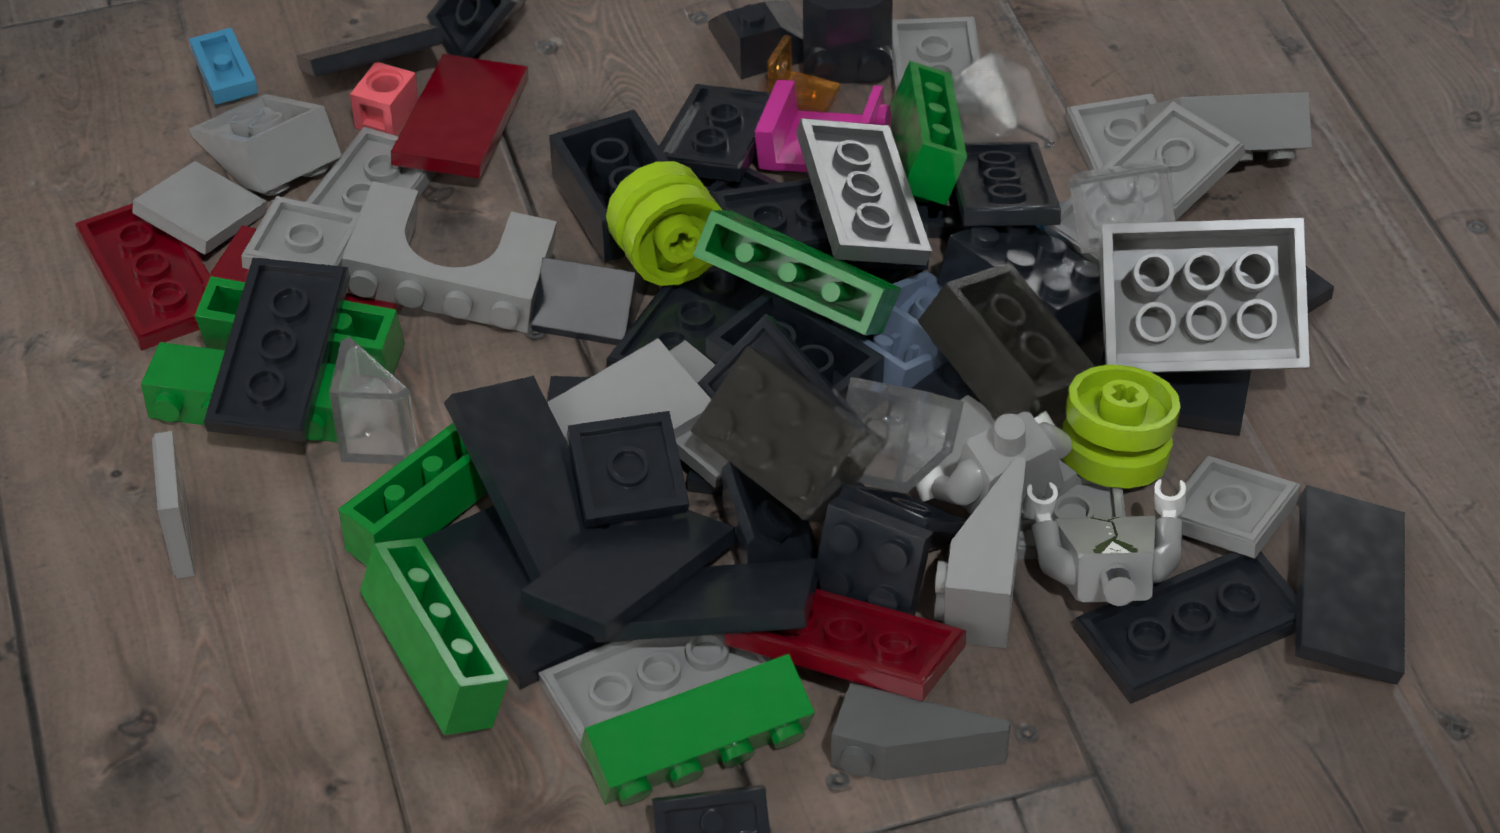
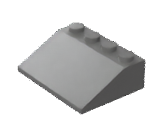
(1205, 295)

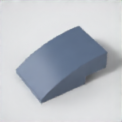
(904, 343)

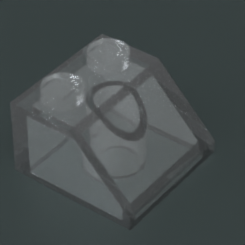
(916, 427)

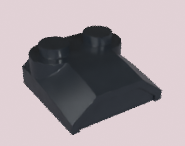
(848, 40)

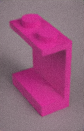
(777, 127)

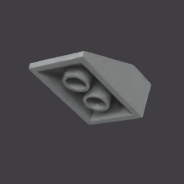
(270, 142)
(981, 569)

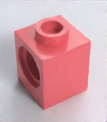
(384, 98)

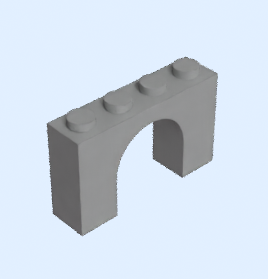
(491, 292)

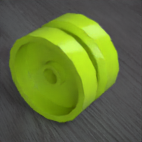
(659, 221)
(1120, 425)

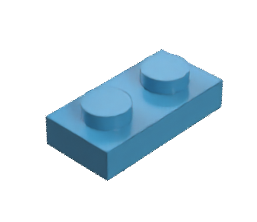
(223, 66)

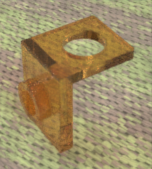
(812, 92)

